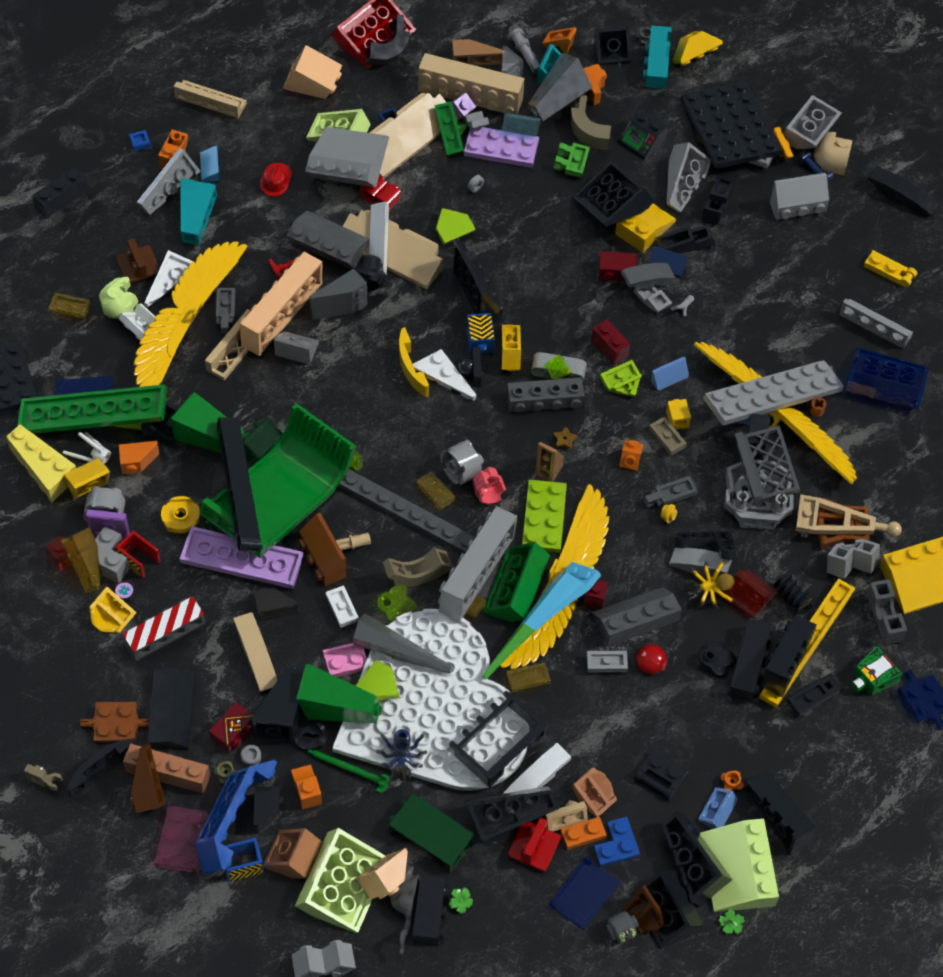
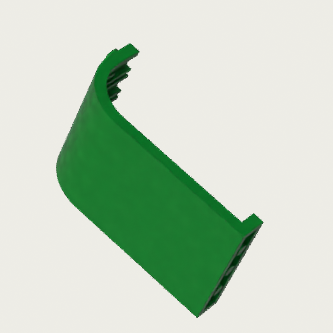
(289, 479)

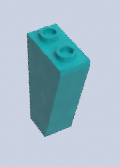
(196, 208)

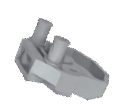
(741, 502)

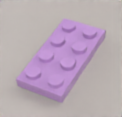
(501, 146)

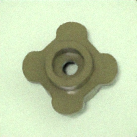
(219, 770)

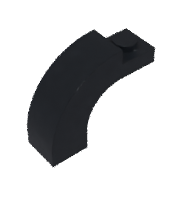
(381, 54)

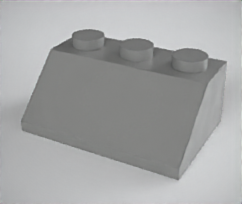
(811, 124)
(800, 196)

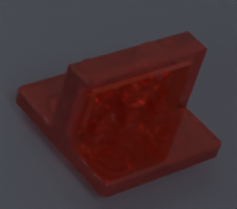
(750, 592)

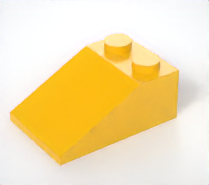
(644, 228)

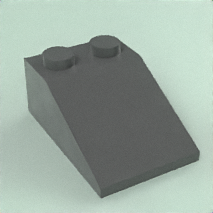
(339, 297)

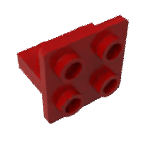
(535, 845)

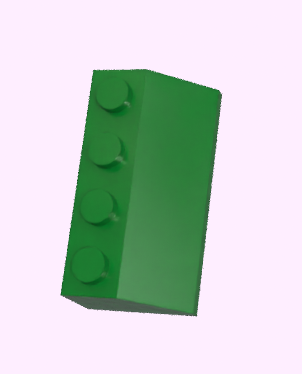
(517, 582)

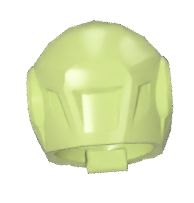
(116, 299)

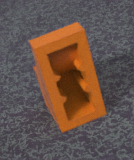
(597, 79)
(307, 787)

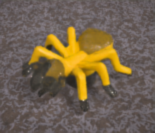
(713, 584)

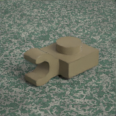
(39, 776)

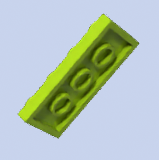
(545, 514)

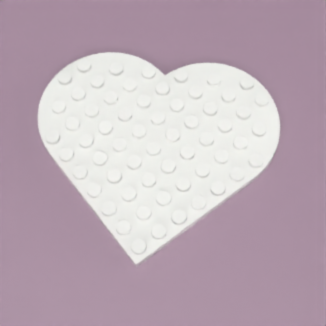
(439, 706)

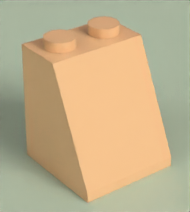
(313, 74)

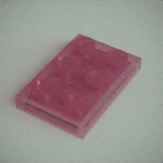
(179, 837)

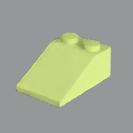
(348, 120)

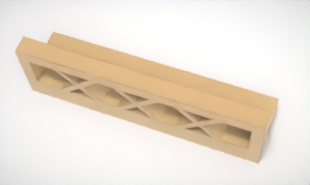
(209, 98)
(227, 346)

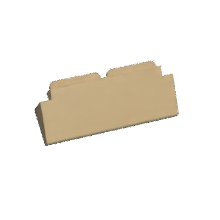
(409, 131)
(407, 251)

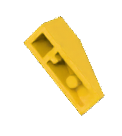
(511, 347)

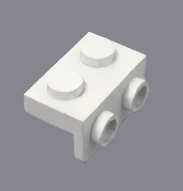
(138, 320)

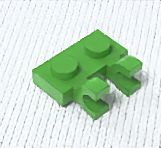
(577, 159)

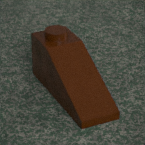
(146, 786)

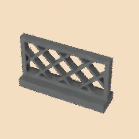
(750, 464)

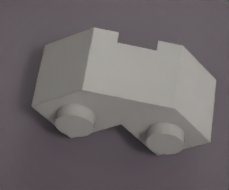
(859, 555)
(112, 564)
(333, 959)

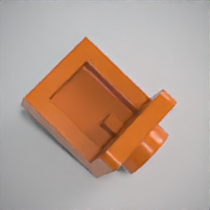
(631, 455)

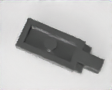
(225, 308)
(671, 492)

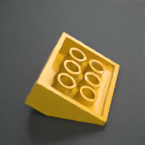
(916, 575)

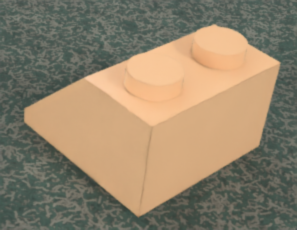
(385, 875)

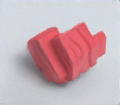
(488, 486)

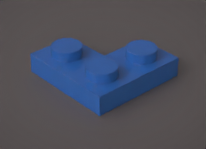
(621, 848)

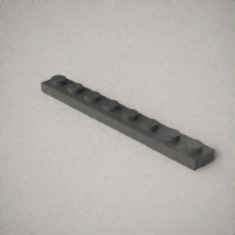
(406, 511)

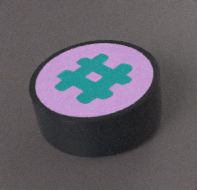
(125, 591)

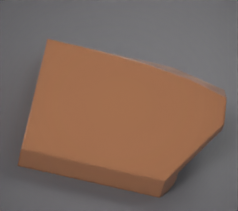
(595, 791)

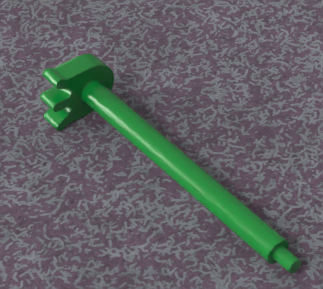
(383, 781)

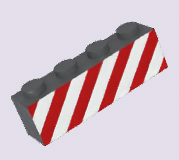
(163, 628)

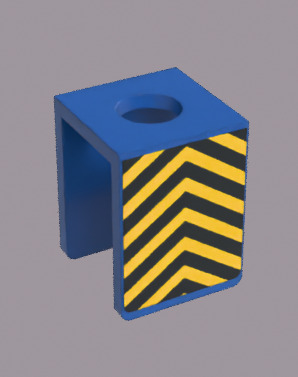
(481, 332)
(248, 869)

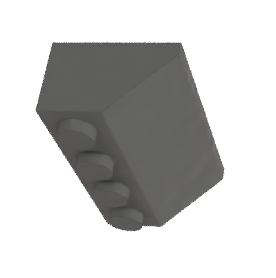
(328, 239)
(637, 615)

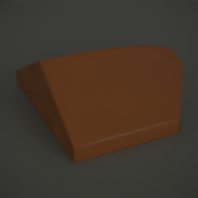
(645, 911)

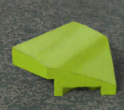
(453, 225)
(622, 379)
(380, 681)

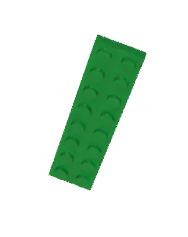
(93, 409)

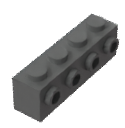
(545, 394)

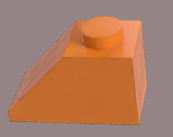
(137, 456)

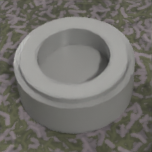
(475, 183)
(251, 755)

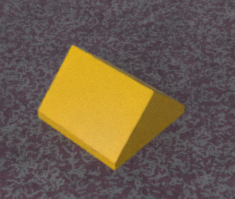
(87, 476)

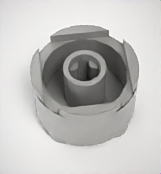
(461, 462)
(104, 500)

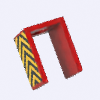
(142, 544)

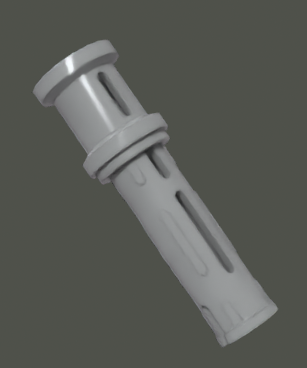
(523, 46)

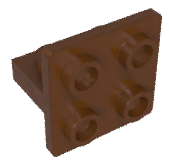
(137, 262)

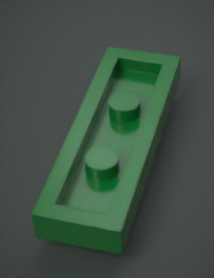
(449, 128)

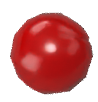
(651, 659)

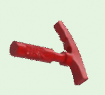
(277, 268)

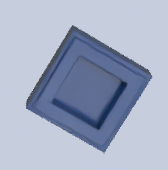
(139, 140)

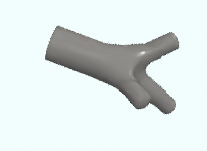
(683, 305)

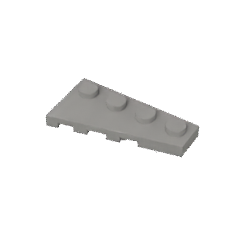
(168, 181)

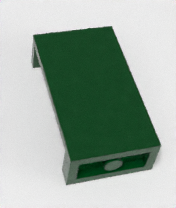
(432, 831)

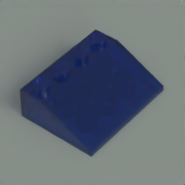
(887, 378)

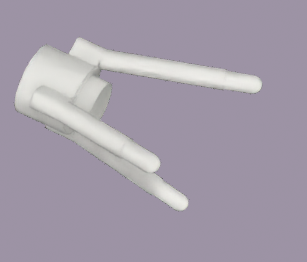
(97, 452)

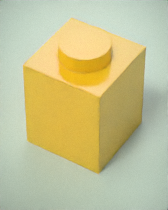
(678, 413)

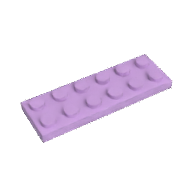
(220, 554)

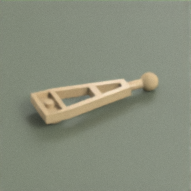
(808, 515)

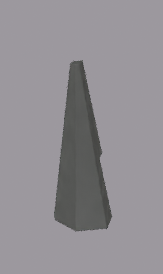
(380, 638)

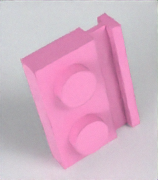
(345, 659)

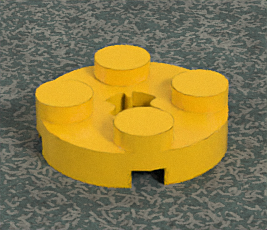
(177, 505)

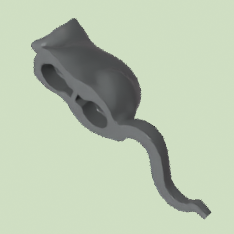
(405, 901)

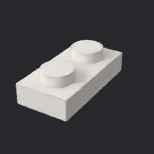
(342, 606)

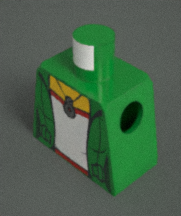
(875, 673)

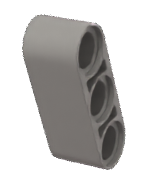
(538, 369)

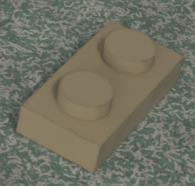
(667, 436)

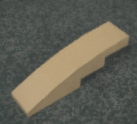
(255, 651)

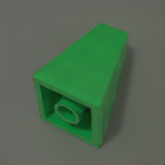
(197, 424)
(333, 699)

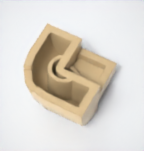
(832, 153)

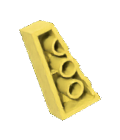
(41, 461)

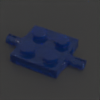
(923, 698)

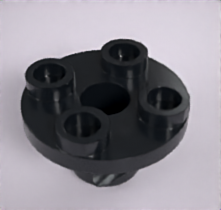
(370, 269)

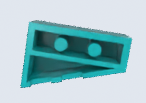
(658, 57)

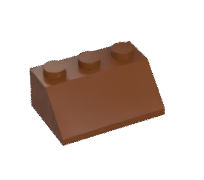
(322, 551)

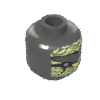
(622, 927)

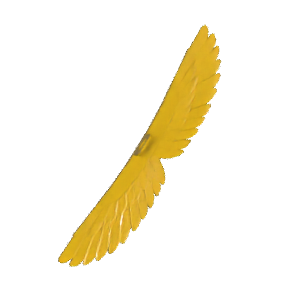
(172, 323)
(800, 424)
(582, 547)

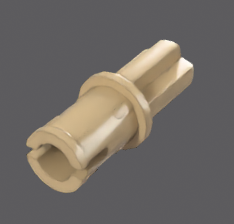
(354, 541)

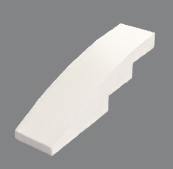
(541, 770)

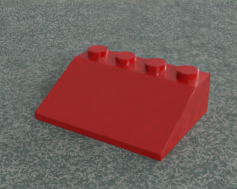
(368, 25)

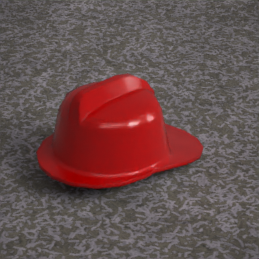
(275, 179)

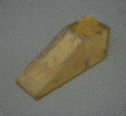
(84, 557)

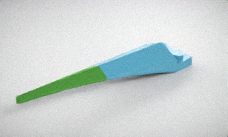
(561, 592)

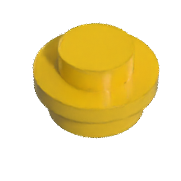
(668, 513)

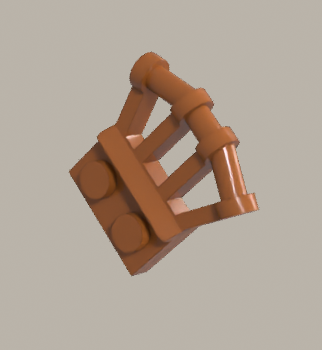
(846, 538)

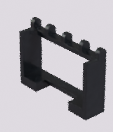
(497, 770)

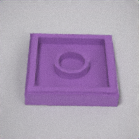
(115, 521)

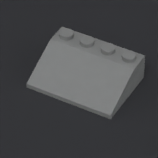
(348, 157)

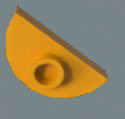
(786, 152)

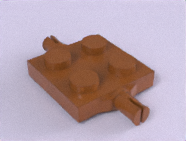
(114, 721)

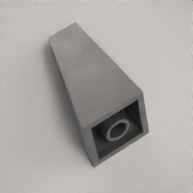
(560, 87)

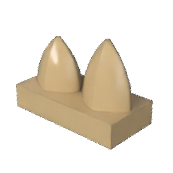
(567, 816)

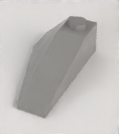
(685, 172)

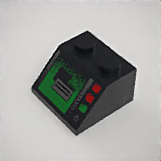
(643, 134)

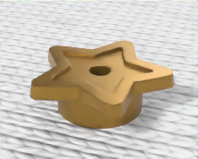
(564, 443)

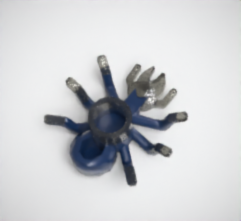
(401, 750)

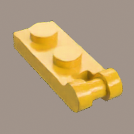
(890, 269)

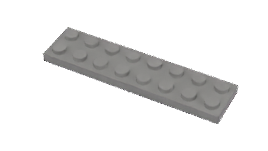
(773, 392)

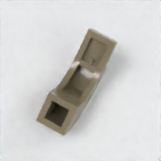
(585, 130)
(418, 571)

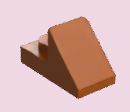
(562, 38)

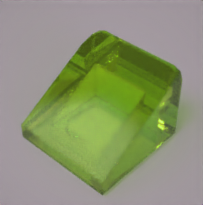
(558, 367)

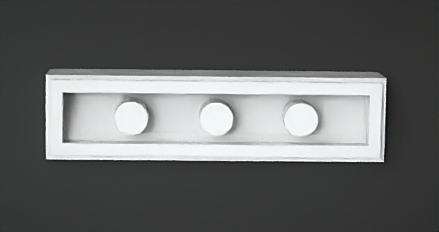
(379, 233)

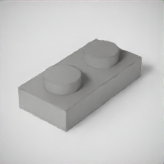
(607, 661)

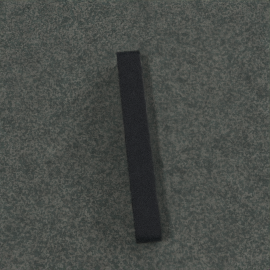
(238, 484)

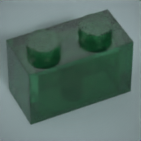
(260, 438)

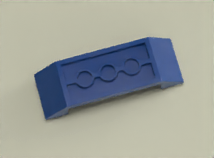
(211, 853)

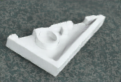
(167, 277)
(440, 369)

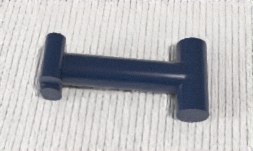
(808, 161)

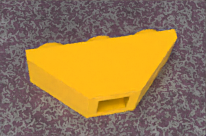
(694, 46)

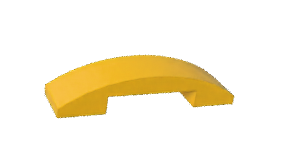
(418, 379)

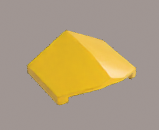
(110, 612)

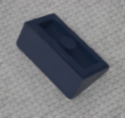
(676, 261)

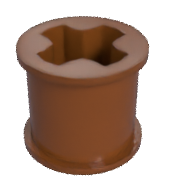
(818, 405)

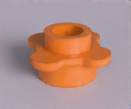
(732, 775)

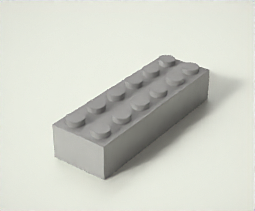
(477, 563)

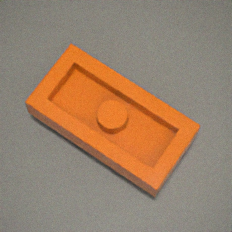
(583, 833)

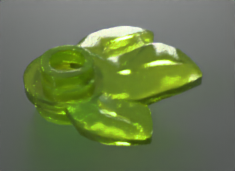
(399, 604)

